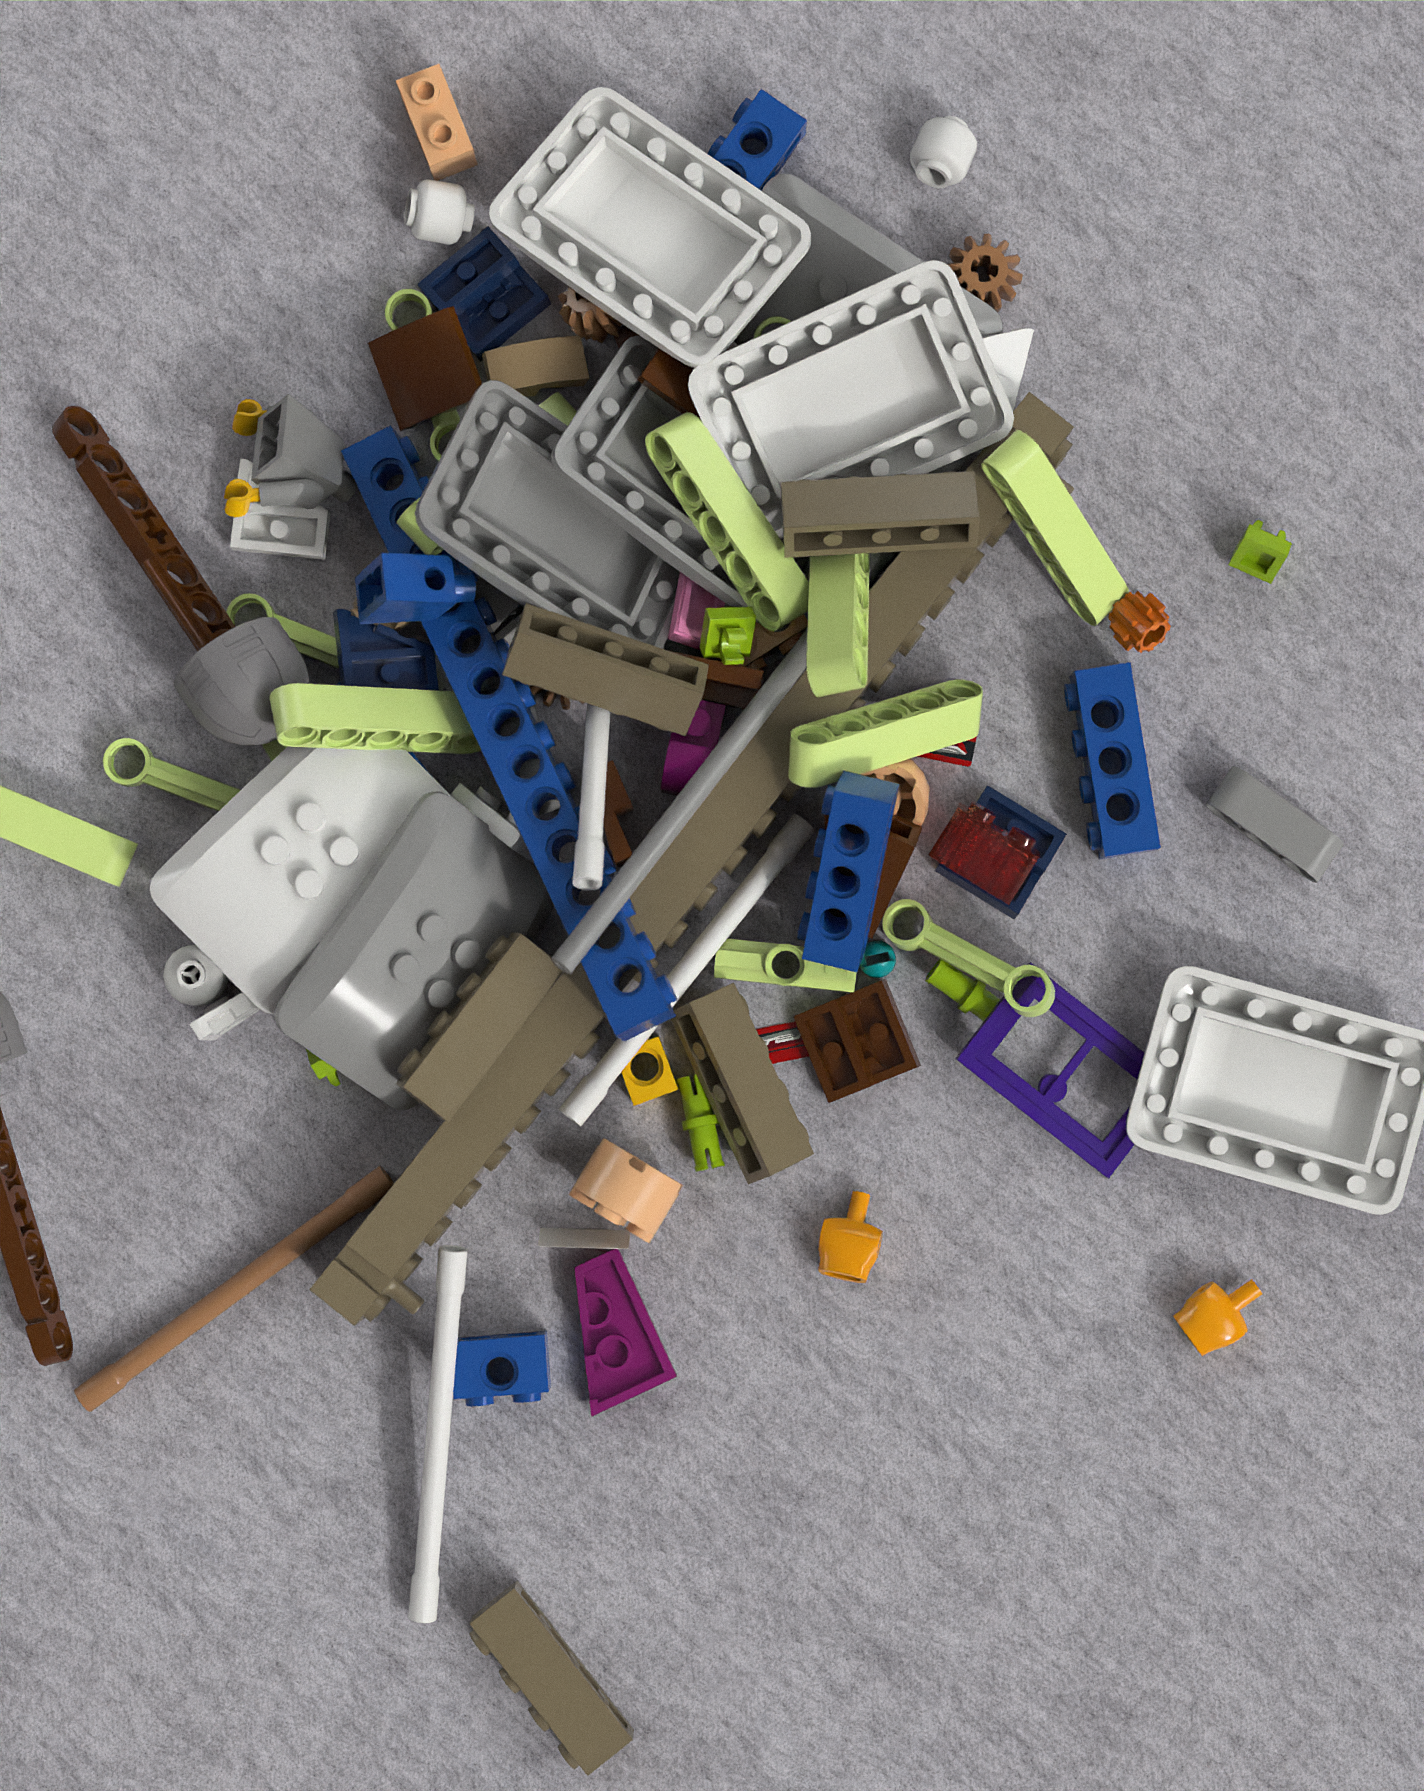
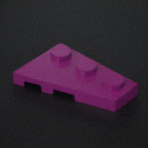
(617, 1333)

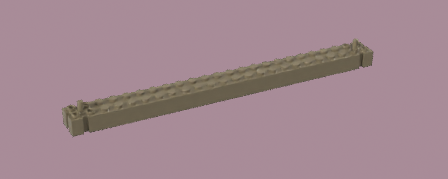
(564, 1022)

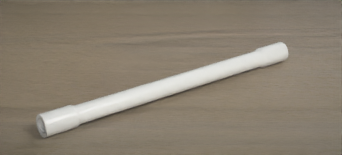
(589, 846)
(779, 854)
(449, 1288)

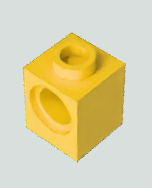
(661, 1084)

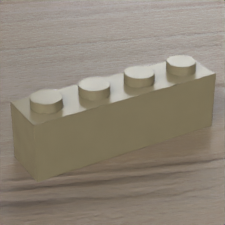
(879, 514)
(605, 669)
(479, 1025)
(741, 1083)
(551, 1678)

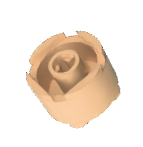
(626, 1190)

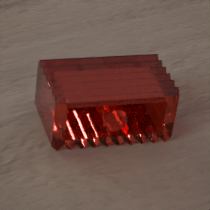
(985, 851)

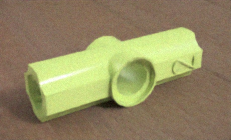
(754, 963)

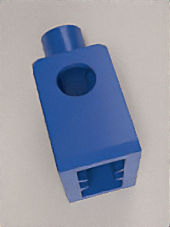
(410, 588)

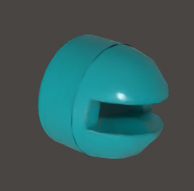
(878, 969)

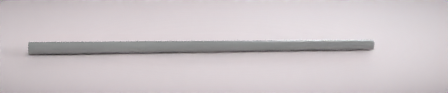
(697, 789)

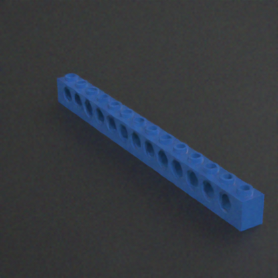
(629, 1013)

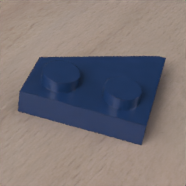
(381, 657)

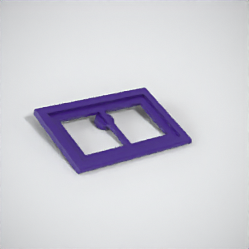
(1052, 1088)

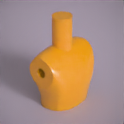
(849, 1244)
(1213, 1317)

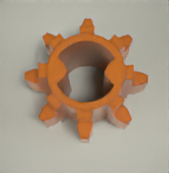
(1139, 621)

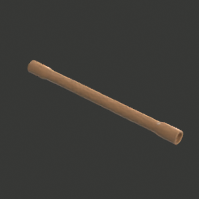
(116, 1375)

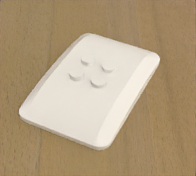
(649, 227)
(856, 389)
(286, 859)
(1280, 1090)

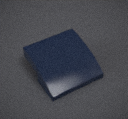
(487, 291)
(1008, 815)

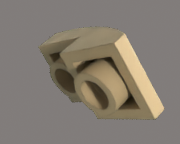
(538, 364)

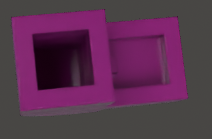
(688, 752)

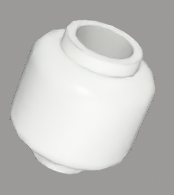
(943, 151)
(438, 212)
(202, 991)

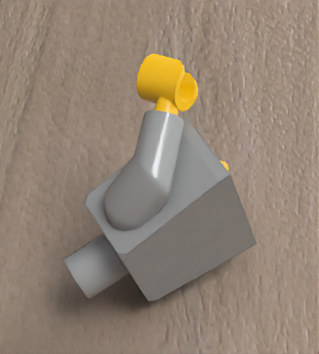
(293, 461)

